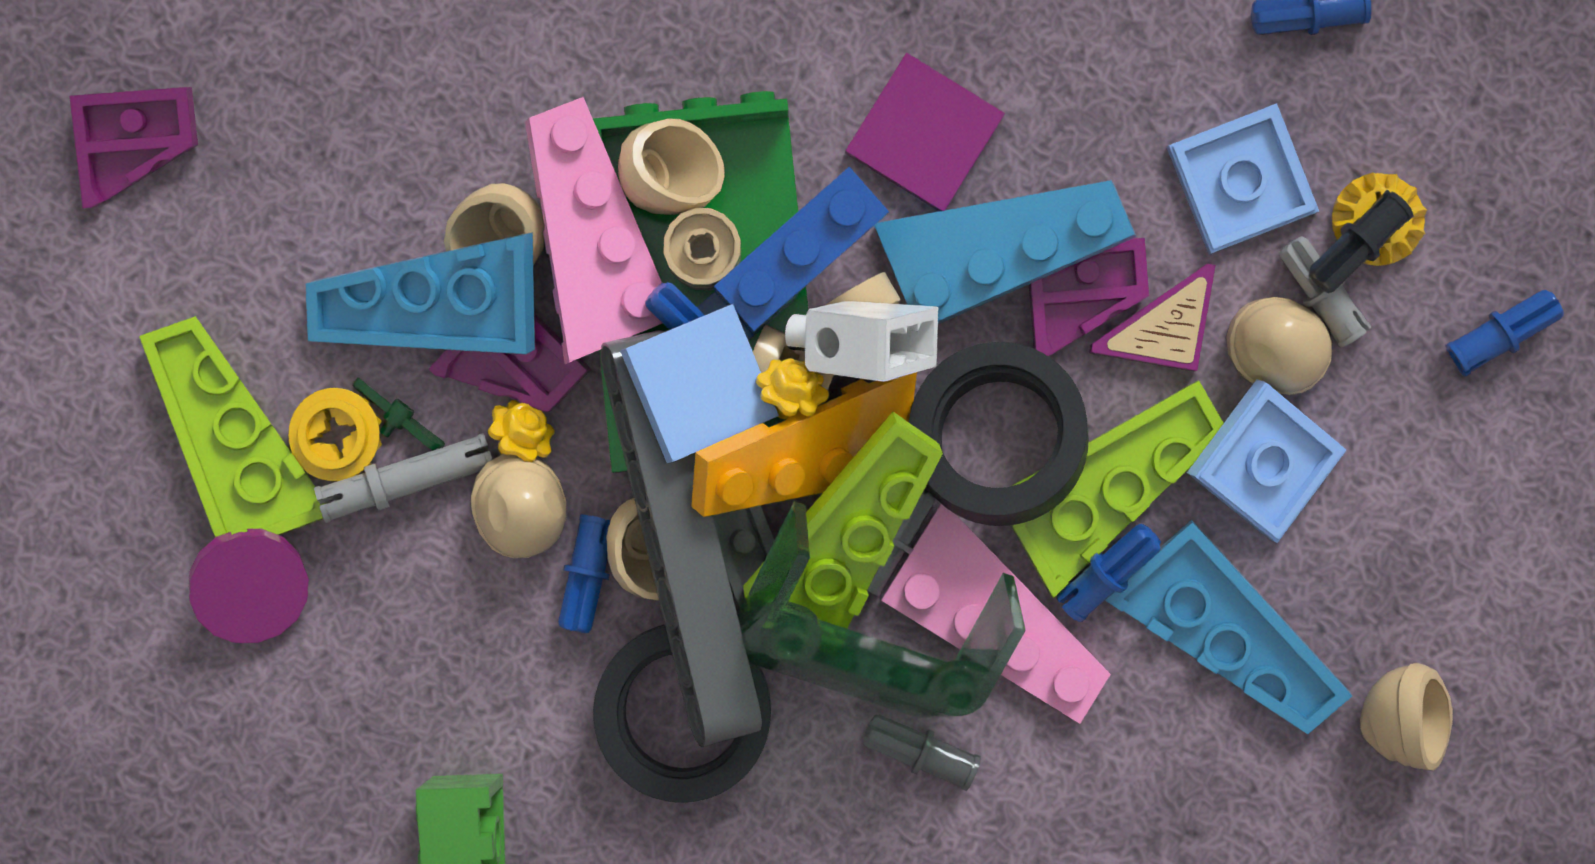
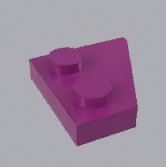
(129, 137)
(1087, 295)
(531, 378)

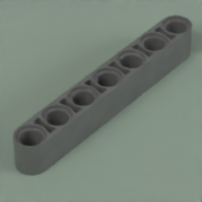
(685, 569)

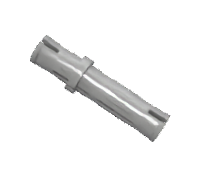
(402, 478)

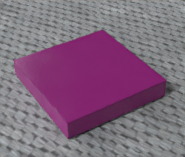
(924, 133)

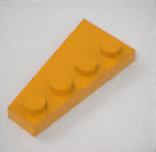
(796, 454)

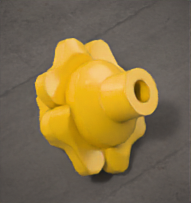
(791, 388)
(521, 431)

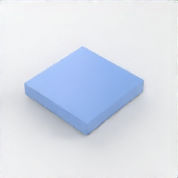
(1242, 179)
(698, 383)
(1266, 460)

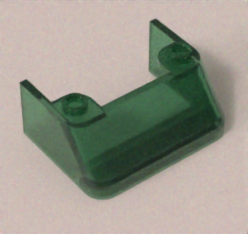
(800, 645)

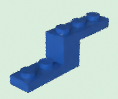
(797, 253)

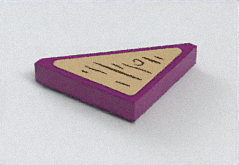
(1167, 329)

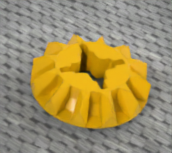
(1361, 195)
(313, 420)

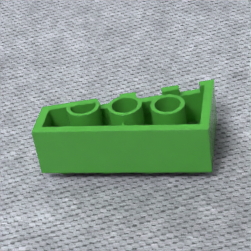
(461, 819)

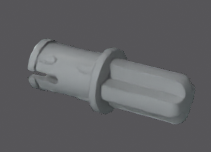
(1334, 308)

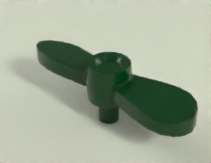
(398, 416)

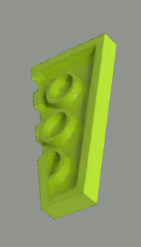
(228, 442)
(1118, 483)
(859, 517)

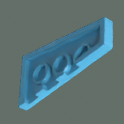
(996, 247)
(438, 301)
(1222, 621)

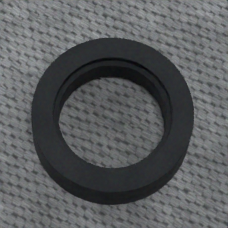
(1018, 365)
(638, 768)

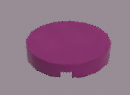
(248, 586)

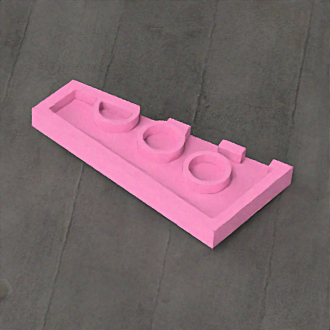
(589, 233)
(945, 591)

